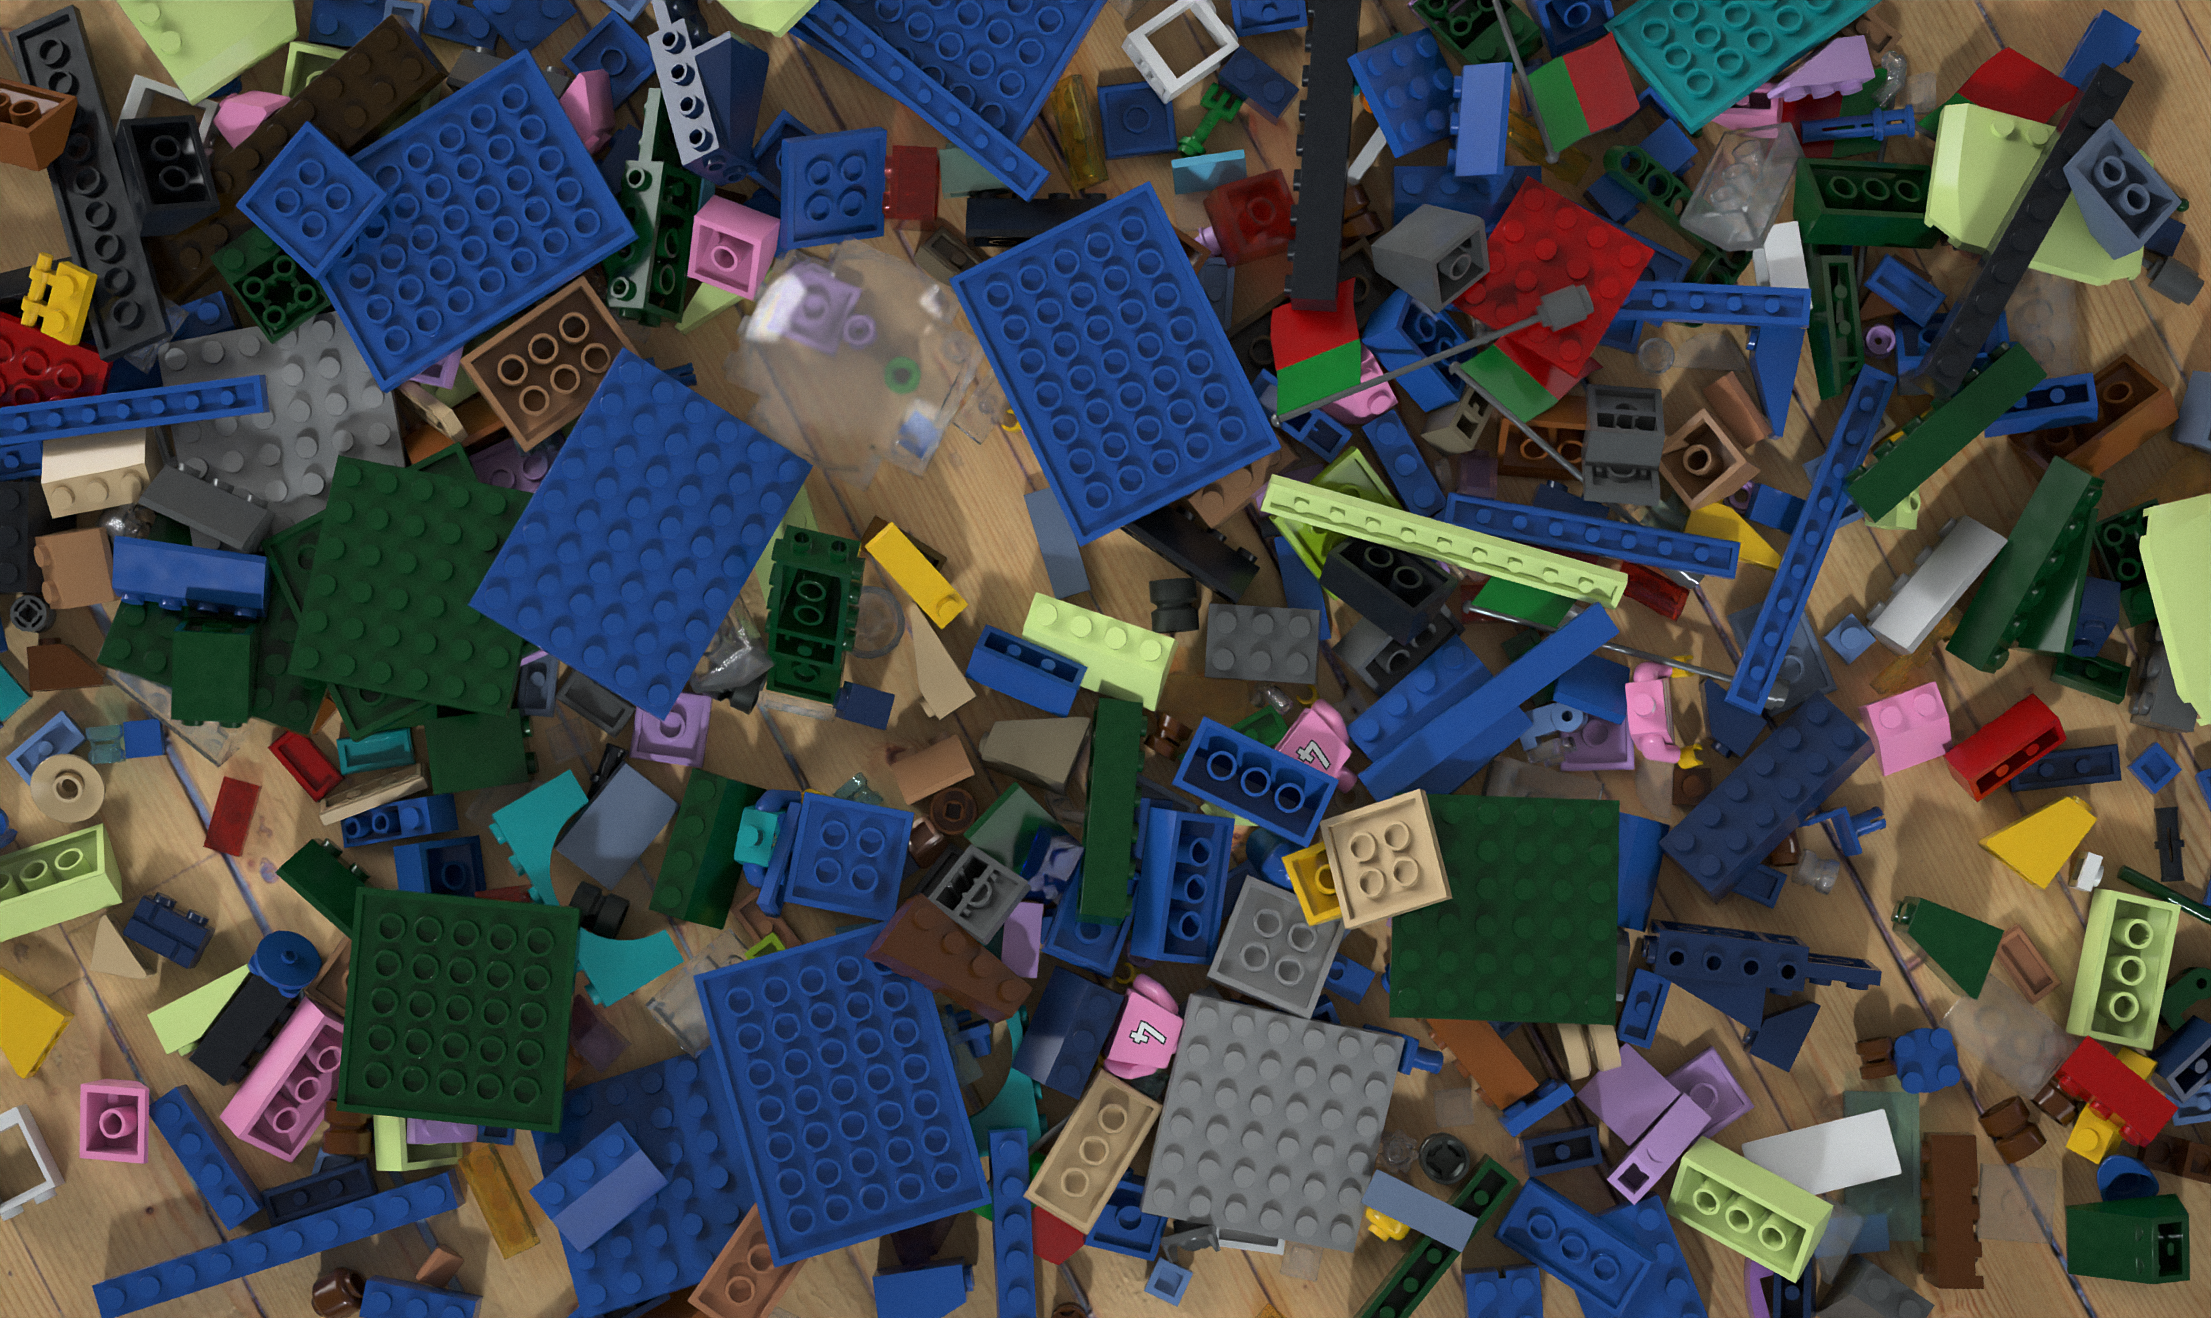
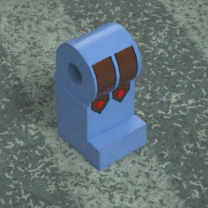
(1551, 720)

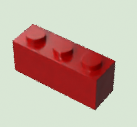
(2005, 747)
(2115, 1092)

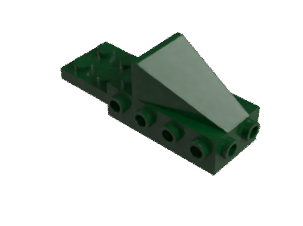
(639, 271)
(812, 612)

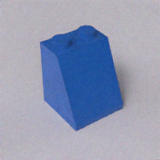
(923, 1289)

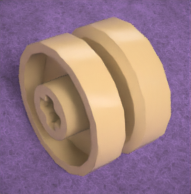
(1575, 1042)

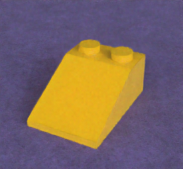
(1313, 884)

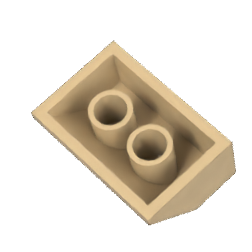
(98, 470)

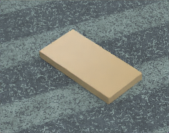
(1093, 1151)

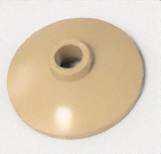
(65, 802)

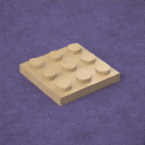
(1385, 859)

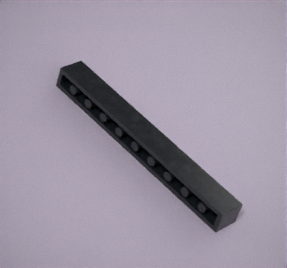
(1324, 155)
(2018, 236)

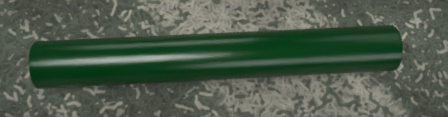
(2164, 893)

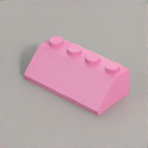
(289, 1085)

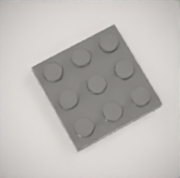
(1273, 950)

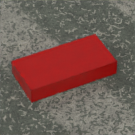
(307, 764)

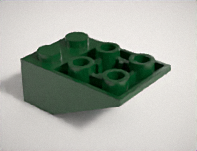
(1474, 31)
(270, 283)
(2120, 560)
(2129, 1239)

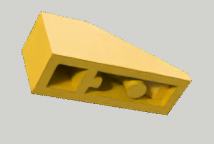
(1724, 523)
(916, 575)
(2100, 1138)

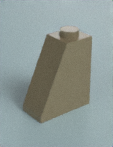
(1037, 750)

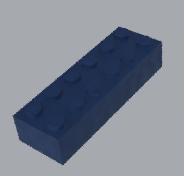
(1767, 796)

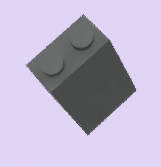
(1433, 254)
(1871, 1293)

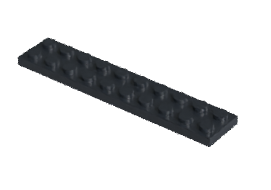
(91, 190)

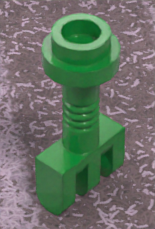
(1216, 109)

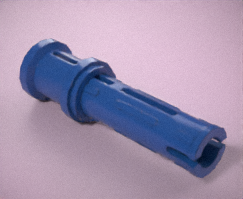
(1812, 130)

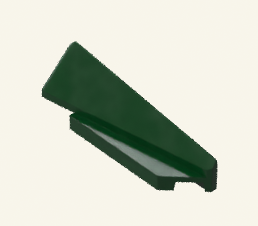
(1834, 319)

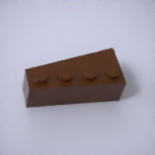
(947, 960)
(1949, 1211)

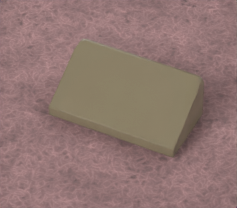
(945, 256)

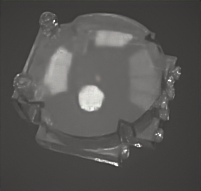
(854, 361)

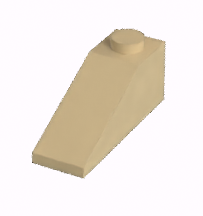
(938, 675)

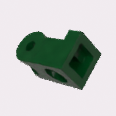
(2181, 993)

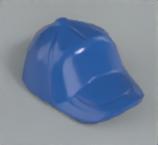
(1265, 853)
(2125, 1178)

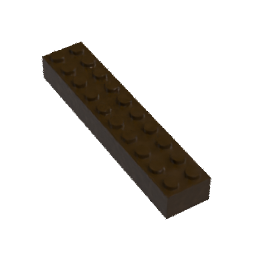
(347, 102)

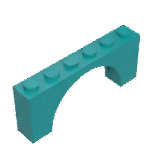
(530, 832)
(1016, 1101)

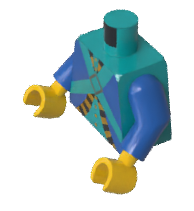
(760, 831)

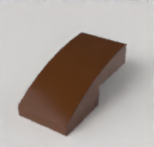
(2178, 1157)

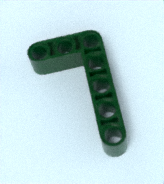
(1662, 202)

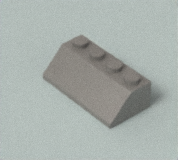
(1933, 585)

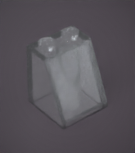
(678, 1002)

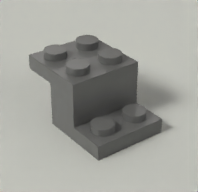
(1622, 445)
(973, 890)

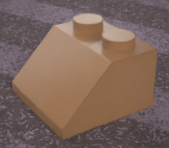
(1705, 461)
(76, 567)
(933, 768)

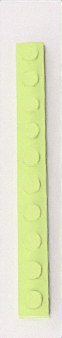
(1443, 542)

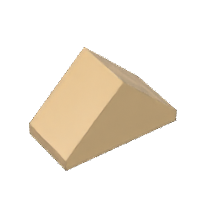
(117, 953)

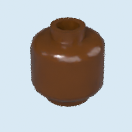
(338, 1293)

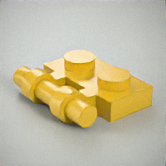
(67, 303)

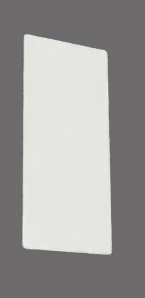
(1830, 1153)

